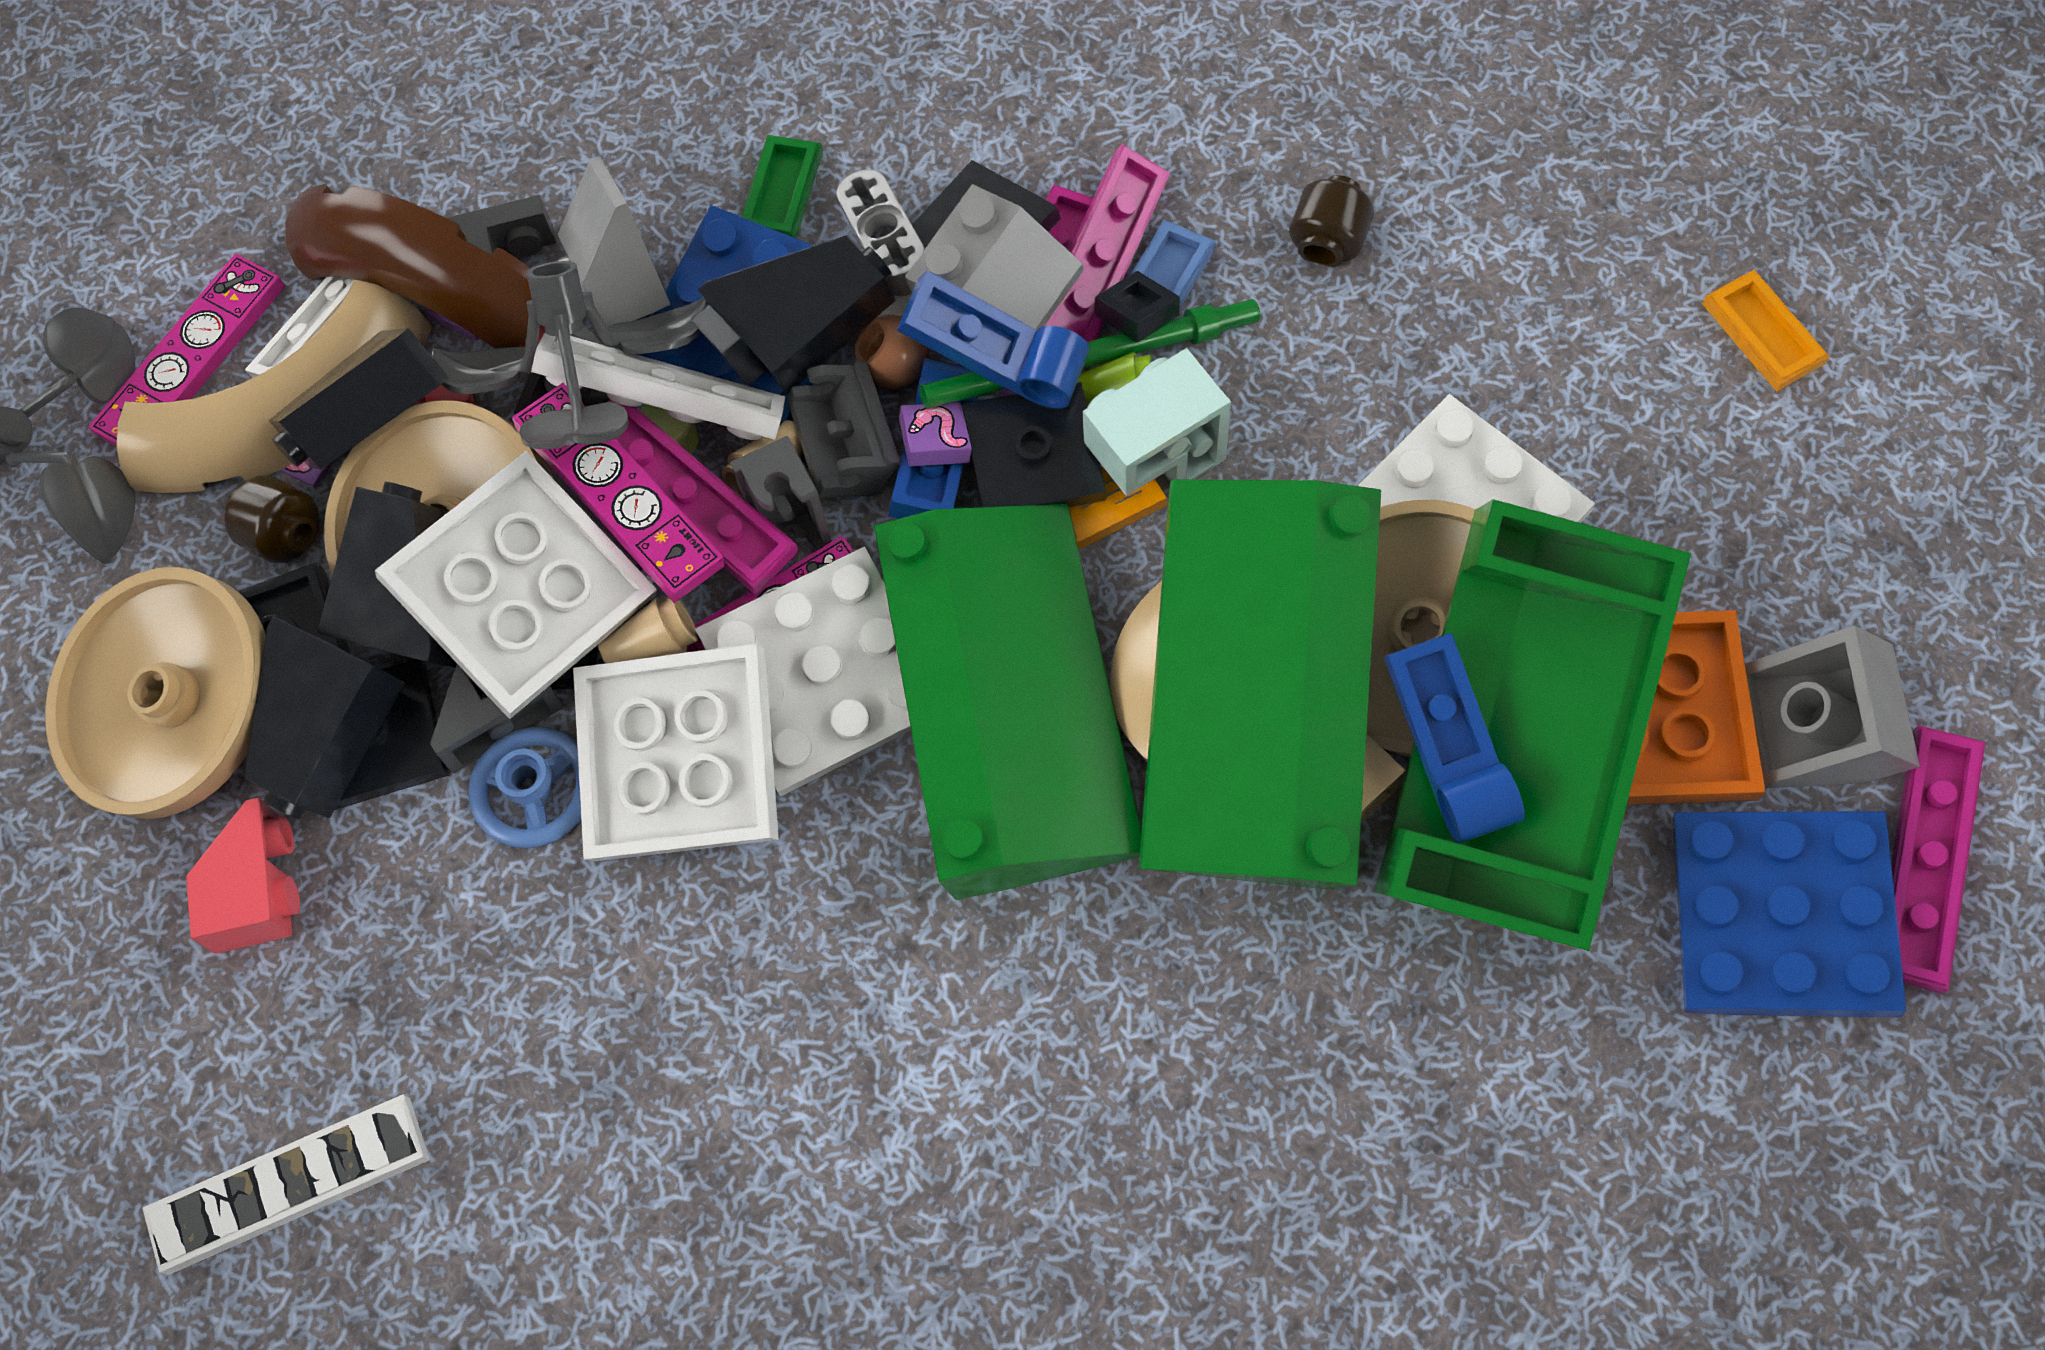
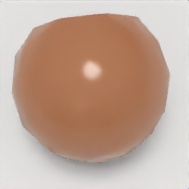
(891, 356)

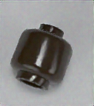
(1331, 221)
(270, 517)

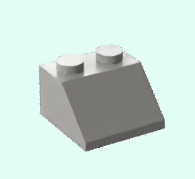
(609, 250)
(1000, 258)
(1831, 712)

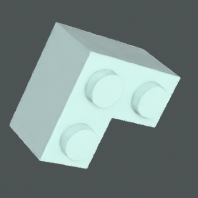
(1159, 424)

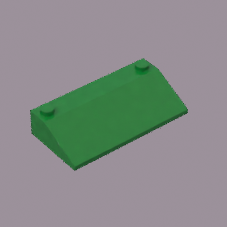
(1565, 662)
(1262, 682)
(1006, 696)

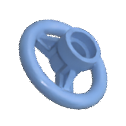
(507, 767)

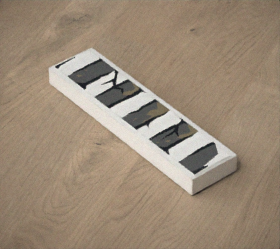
(284, 1184)

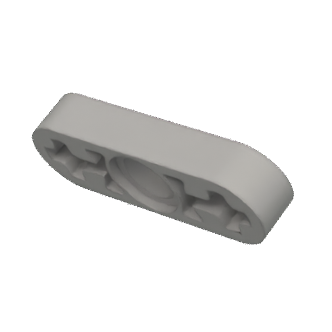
(884, 213)

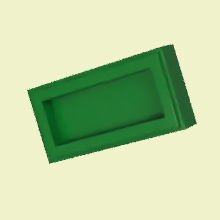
(783, 183)

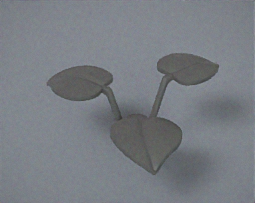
(560, 308)
(89, 496)

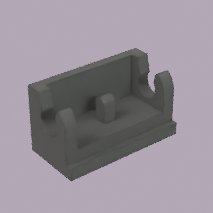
(843, 431)
(782, 490)

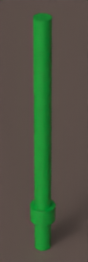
(1196, 325)

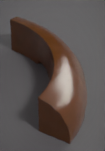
(411, 254)

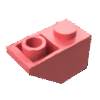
(235, 890)

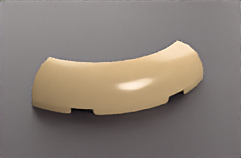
(228, 432)

